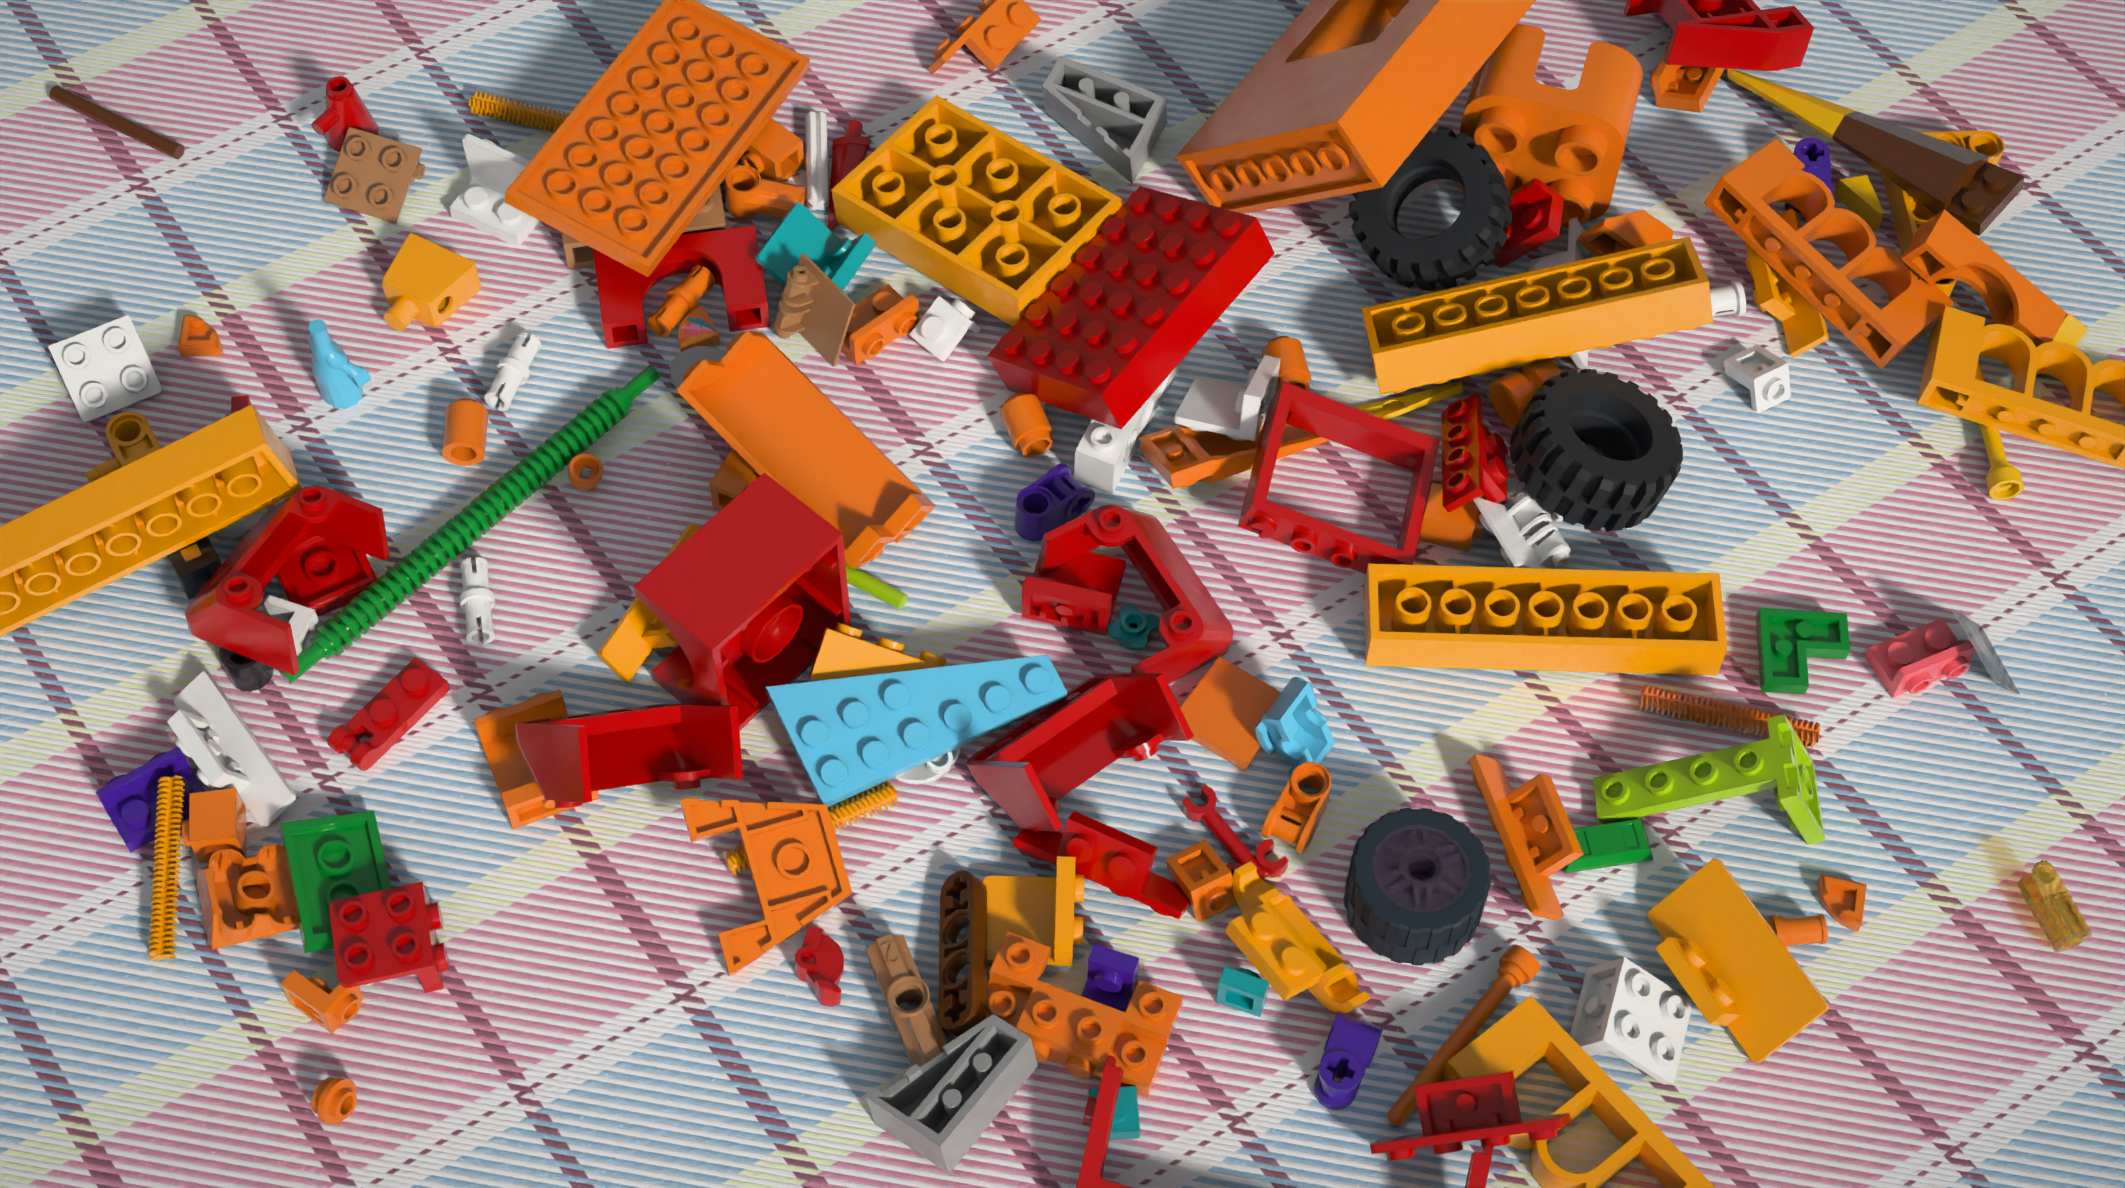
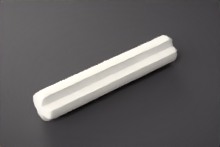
(816, 161)

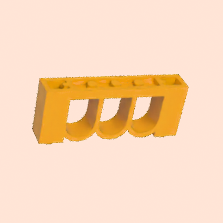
(1951, 386)
(1532, 1035)

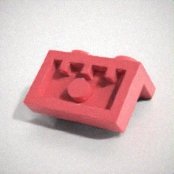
(1919, 658)

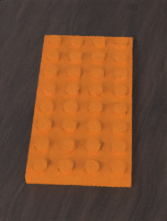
(657, 133)

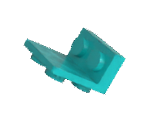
(804, 233)

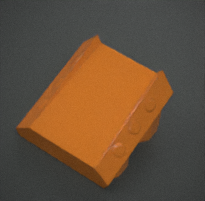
(245, 896)

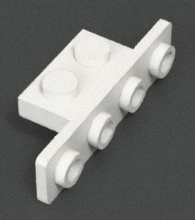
(227, 750)

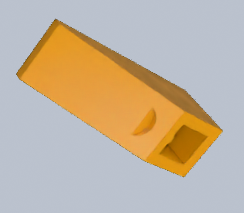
(846, 655)

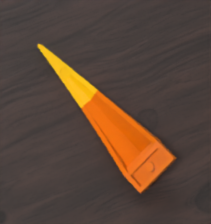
(1207, 456)

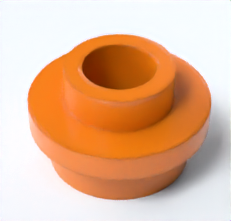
(334, 1100)

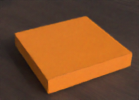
(1227, 711)

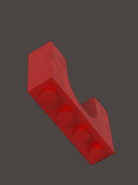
(724, 252)

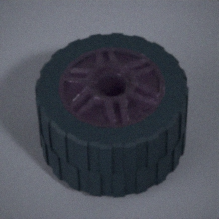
(1417, 886)

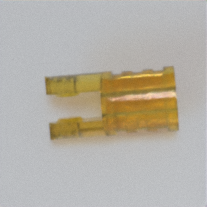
(2054, 907)

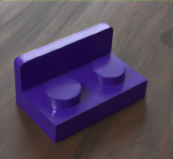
(133, 797)

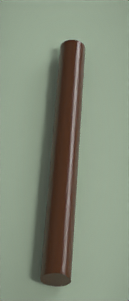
(117, 122)

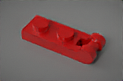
(389, 714)

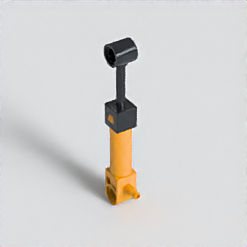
(194, 564)

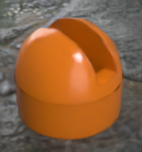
(576, 468)

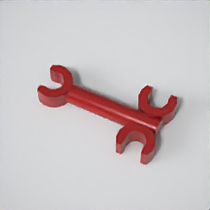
(1230, 840)

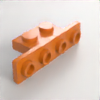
(991, 34)
(1532, 831)

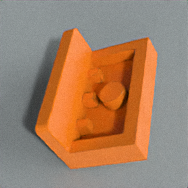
(1683, 86)

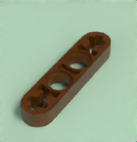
(962, 903)

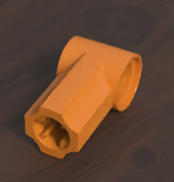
(750, 194)

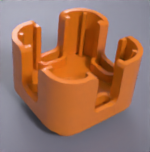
(1555, 133)

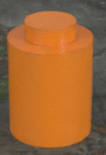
(465, 432)

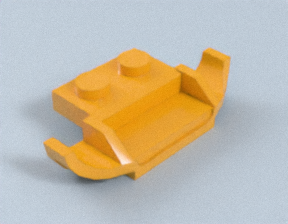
(1288, 946)

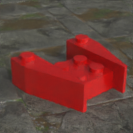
(1730, 33)

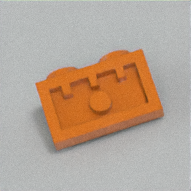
(879, 322)

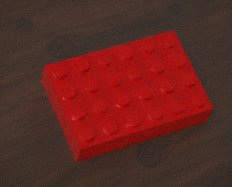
(1131, 305)

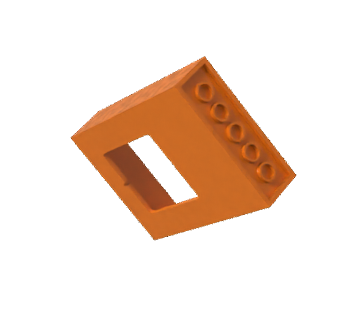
(1335, 107)

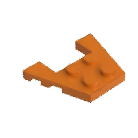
(790, 862)

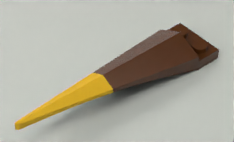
(1923, 166)

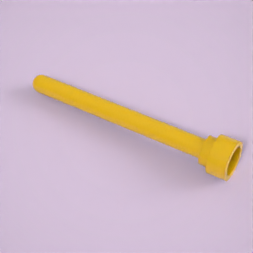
(2003, 478)

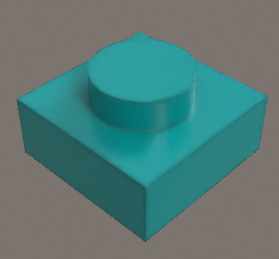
(1242, 990)
(1126, 1114)

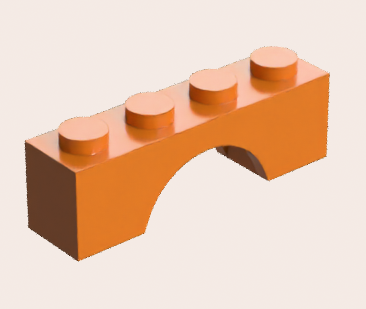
(1951, 251)

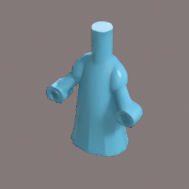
(335, 375)

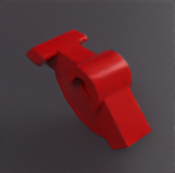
(821, 965)

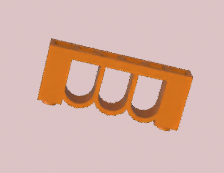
(1778, 175)

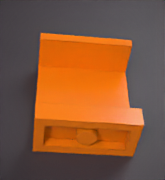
(509, 768)

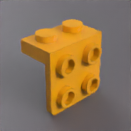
(1037, 910)

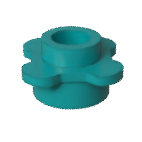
(1133, 638)

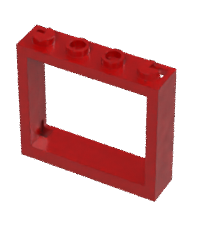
(1352, 429)

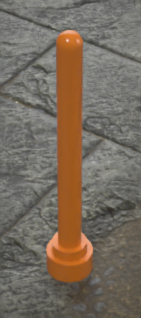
(1515, 968)

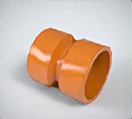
(1515, 390)

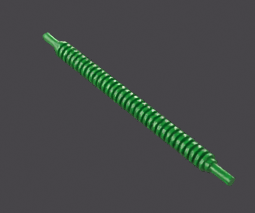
(472, 522)

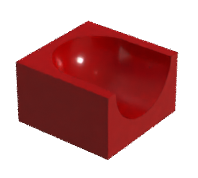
(748, 599)

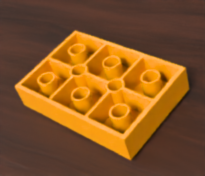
(973, 208)

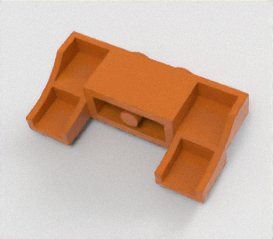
(1075, 1028)

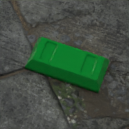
(1611, 845)

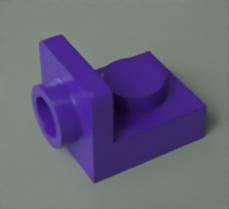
(1111, 977)

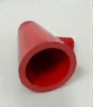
(343, 111)

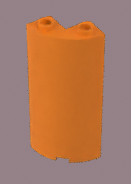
(805, 444)

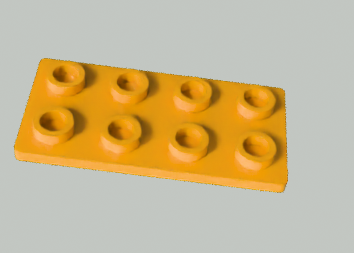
(1734, 962)

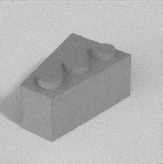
(1106, 114)
(956, 1094)

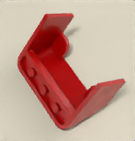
(228, 602)
(1192, 621)
(1074, 741)
(631, 748)

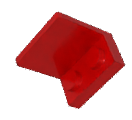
(1076, 593)

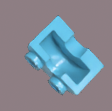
(1295, 727)

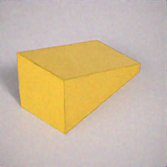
(1860, 198)

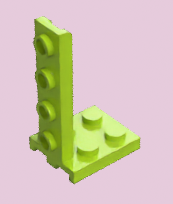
(1721, 774)

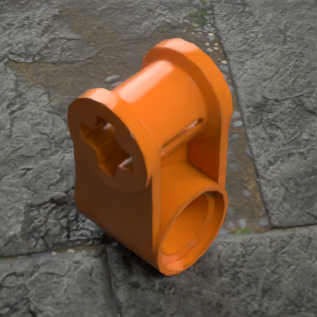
(1295, 813)

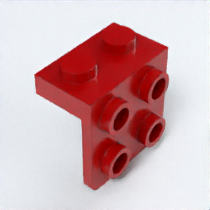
(388, 937)

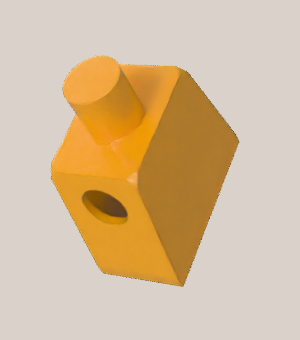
(427, 283)

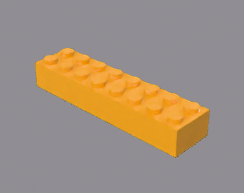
(1537, 315)
(140, 514)
(1543, 619)

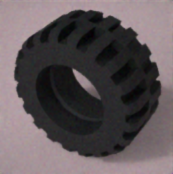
(1459, 247)
(1579, 481)

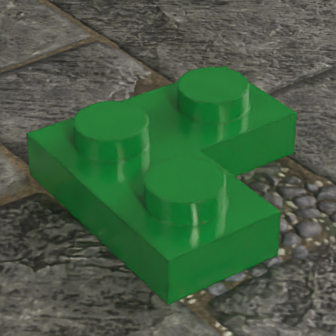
(1790, 637)

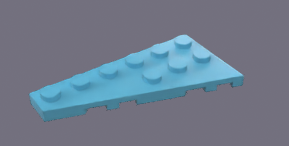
(884, 724)

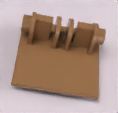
(373, 175)
(814, 309)

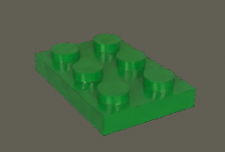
(331, 862)

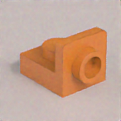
(1203, 880)
(321, 1003)

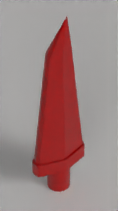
(846, 156)

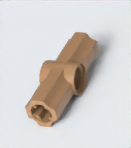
(899, 982)

